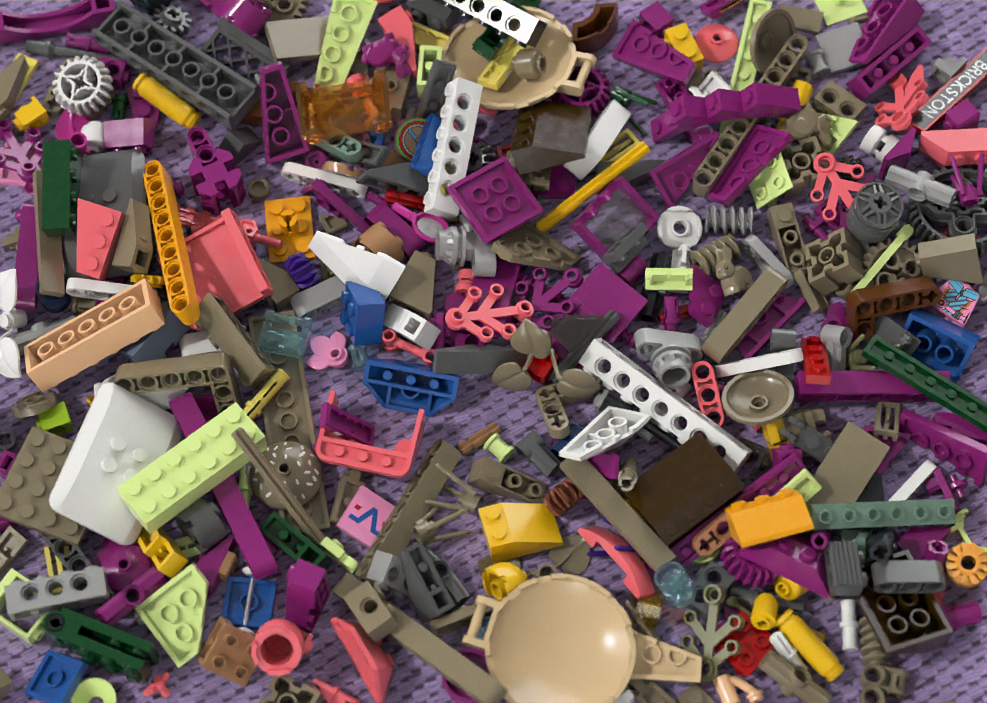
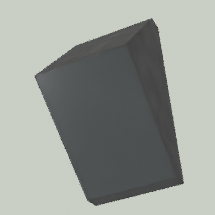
(240, 143)

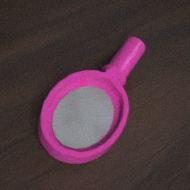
(423, 223)

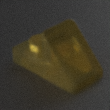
(649, 609)

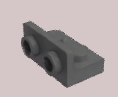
(626, 247)

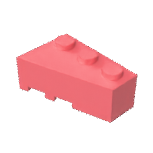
(96, 238)

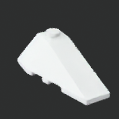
(356, 264)
(605, 433)

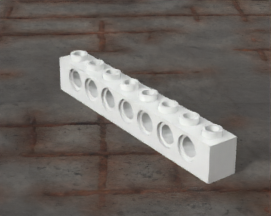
(593, 364)

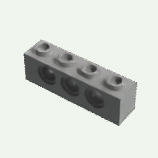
(95, 593)

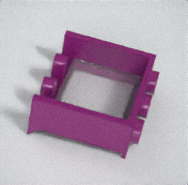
(612, 215)

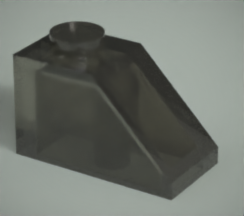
(573, 328)

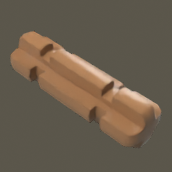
(478, 438)

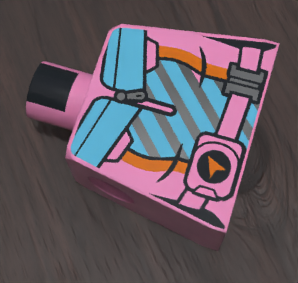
(956, 302)

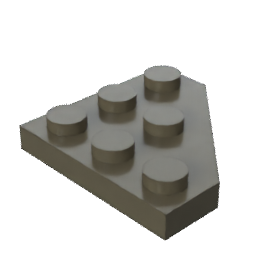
(535, 248)

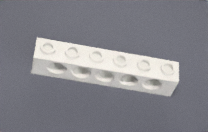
(469, 96)

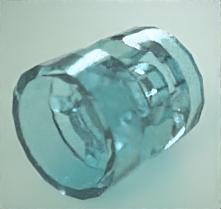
(675, 584)

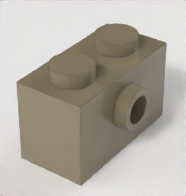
(399, 91)

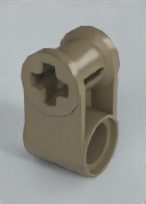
(886, 680)

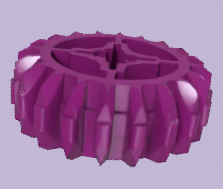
(598, 88)
(744, 569)

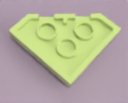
(178, 614)

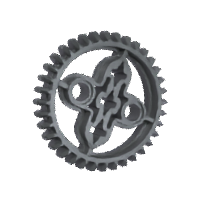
(957, 218)

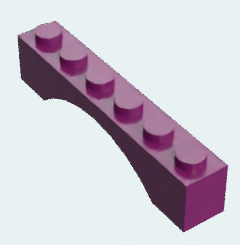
(78, 17)

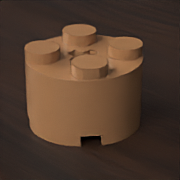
(379, 239)

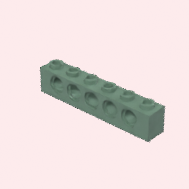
(882, 513)

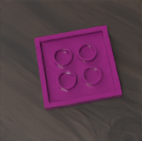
(495, 200)

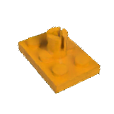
(292, 223)

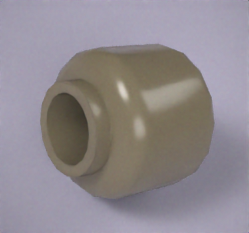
(529, 63)

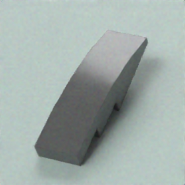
(474, 359)

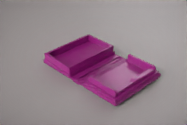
(598, 295)

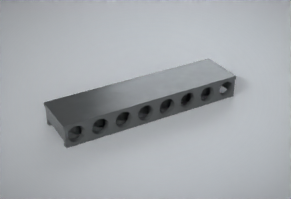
(177, 65)

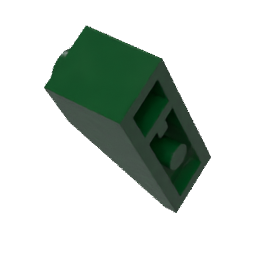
(293, 542)

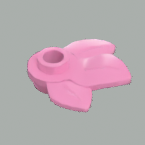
(325, 350)

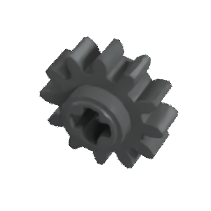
(172, 19)

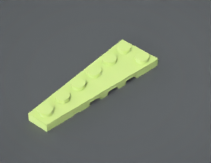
(342, 39)

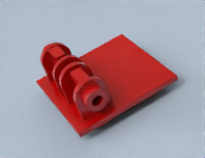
(754, 645)

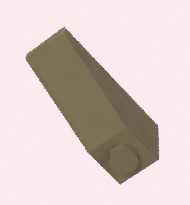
(10, 84)

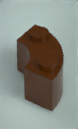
(596, 29)

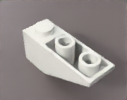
(411, 326)

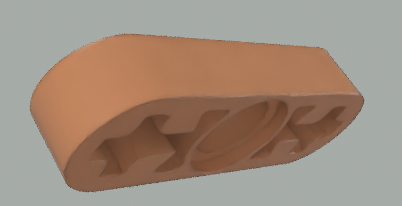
(704, 534)

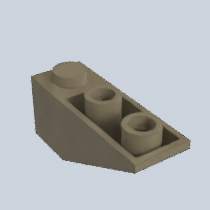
(787, 236)
(135, 240)
(282, 285)
(505, 482)

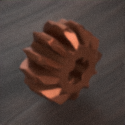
(563, 497)

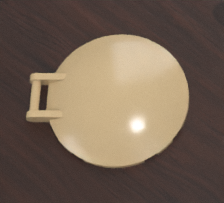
(519, 92)
(556, 641)

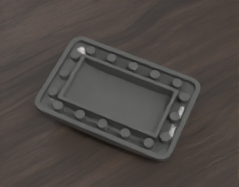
(109, 182)

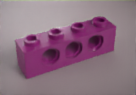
(888, 63)

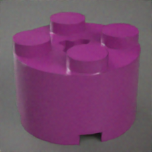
(246, 15)

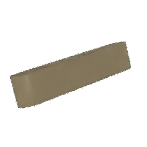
(744, 315)

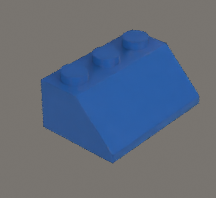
(943, 342)

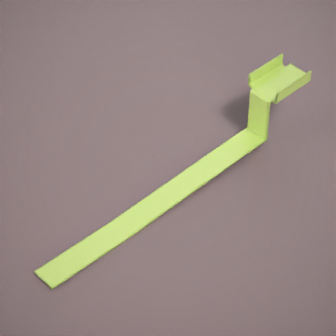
(902, 235)

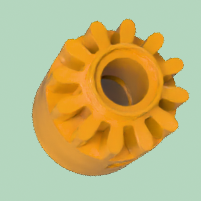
(957, 574)

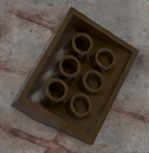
(550, 135)
(684, 489)
(903, 620)

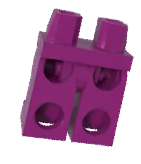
(450, 337)

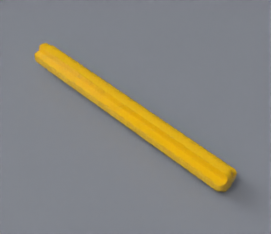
(593, 187)

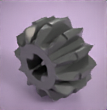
(479, 157)

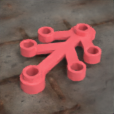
(902, 116)
(839, 186)
(486, 314)

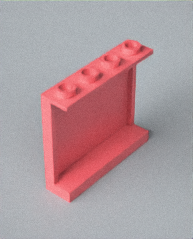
(226, 264)

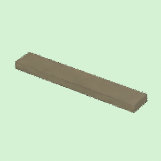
(48, 249)
(618, 512)

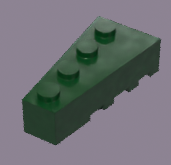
(60, 187)

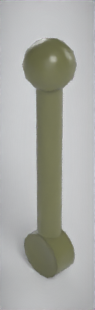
(732, 602)

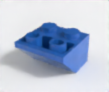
(362, 314)

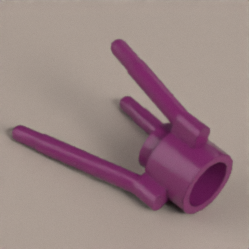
(967, 193)

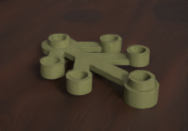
(710, 636)

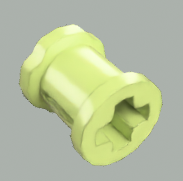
(498, 448)

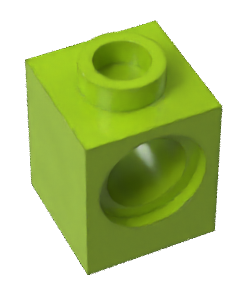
(55, 420)

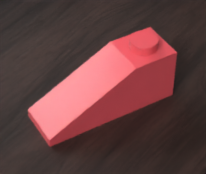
(401, 25)

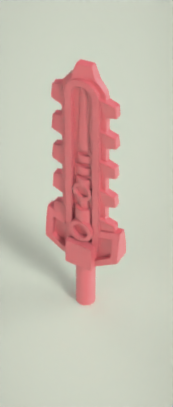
(197, 221)

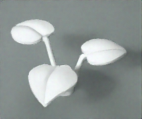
(10, 320)

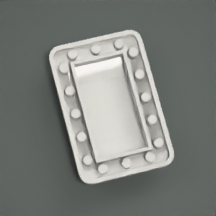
(112, 446)

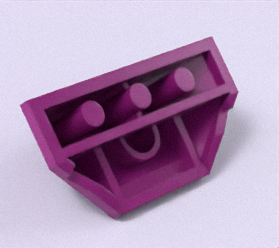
(792, 559)

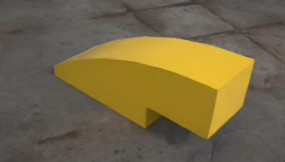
(163, 551)

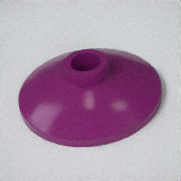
(119, 577)

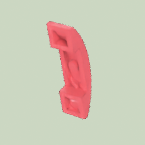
(637, 577)

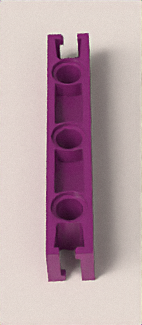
(859, 387)

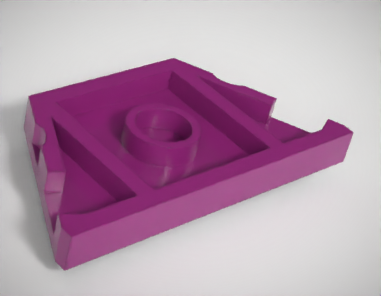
(775, 317)

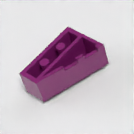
(306, 594)

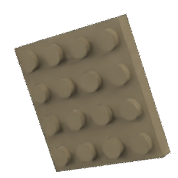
(30, 484)

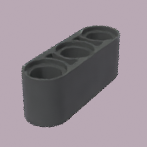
(908, 576)

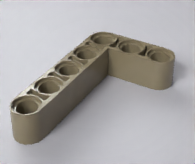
(183, 372)

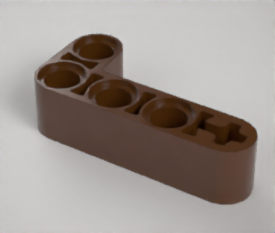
(886, 299)

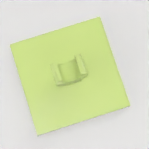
(840, 10)

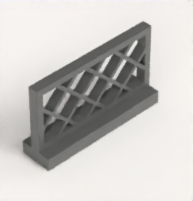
(245, 42)

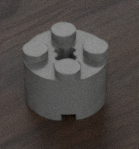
(202, 524)

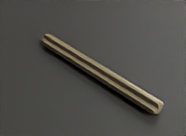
(278, 486)

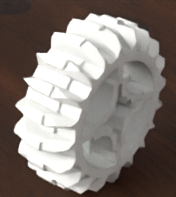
(86, 68)

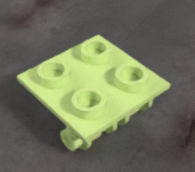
(771, 183)

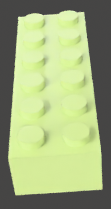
(189, 469)

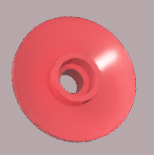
(714, 50)

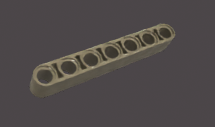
(411, 506)

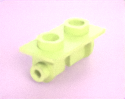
(669, 279)

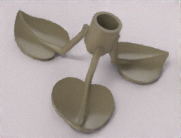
(537, 342)
(569, 557)

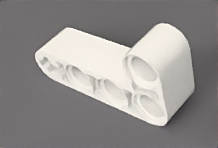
(600, 138)

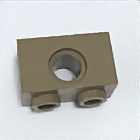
(379, 622)

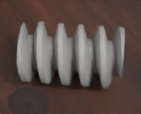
(729, 219)

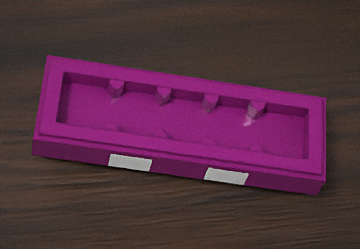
(346, 425)

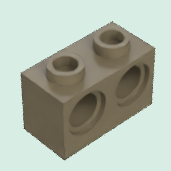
(842, 102)

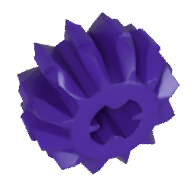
(301, 271)

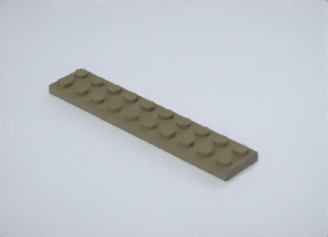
(290, 417)

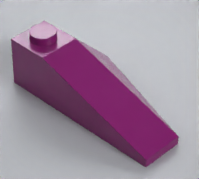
(885, 25)

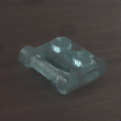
(281, 340)

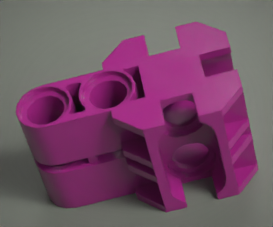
(213, 173)

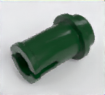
(120, 104)

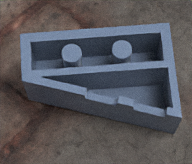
(156, 343)

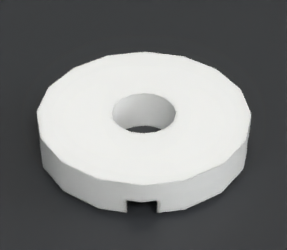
(683, 216)

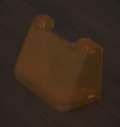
(345, 108)

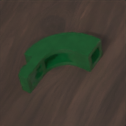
(489, 41)

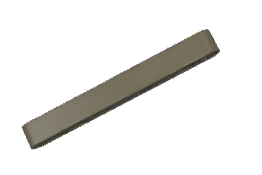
(732, 139)
(435, 652)

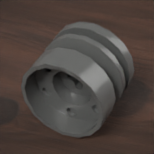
(874, 212)

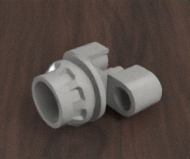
(463, 246)
(669, 354)

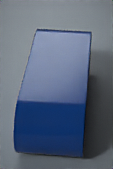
(427, 142)

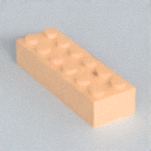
(93, 335)

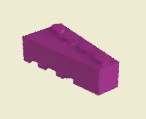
(279, 116)

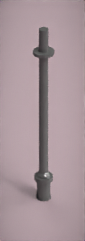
(49, 50)

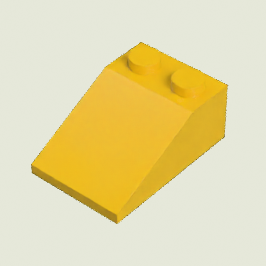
(518, 530)

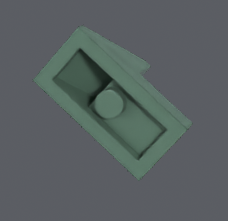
(859, 535)

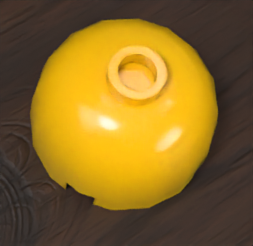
(502, 579)

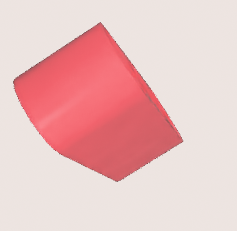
(702, 385)

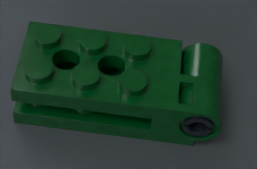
(75, 630)

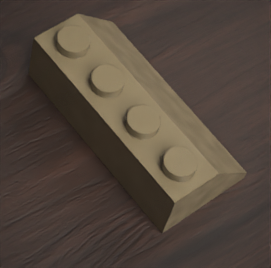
(234, 340)

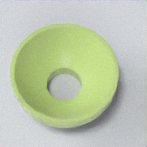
(94, 688)

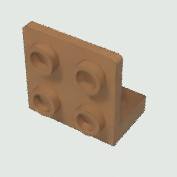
(228, 652)

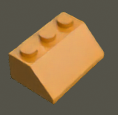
(768, 518)

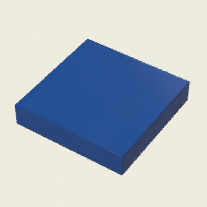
(56, 678)

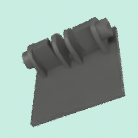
(893, 334)

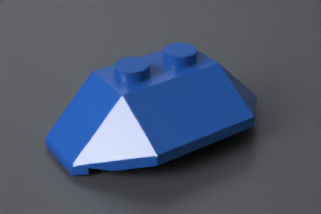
(409, 386)

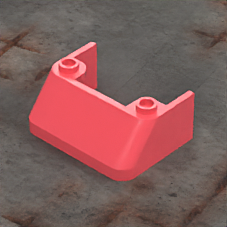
(367, 458)

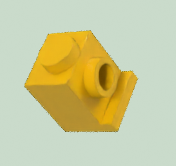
(31, 116)

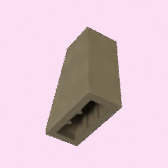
(950, 259)
(416, 285)

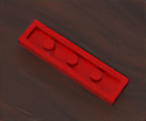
(815, 361)

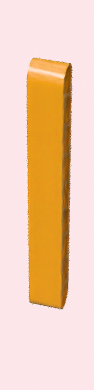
(171, 243)

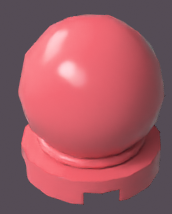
(277, 647)

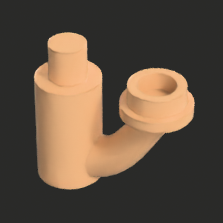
(726, 690)

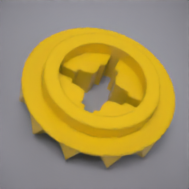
(154, 281)

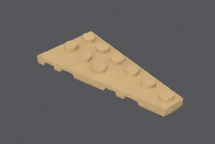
(664, 662)

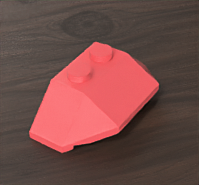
(961, 143)
(367, 656)

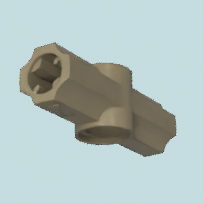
(793, 679)

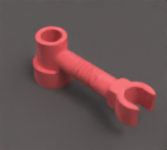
(393, 343)

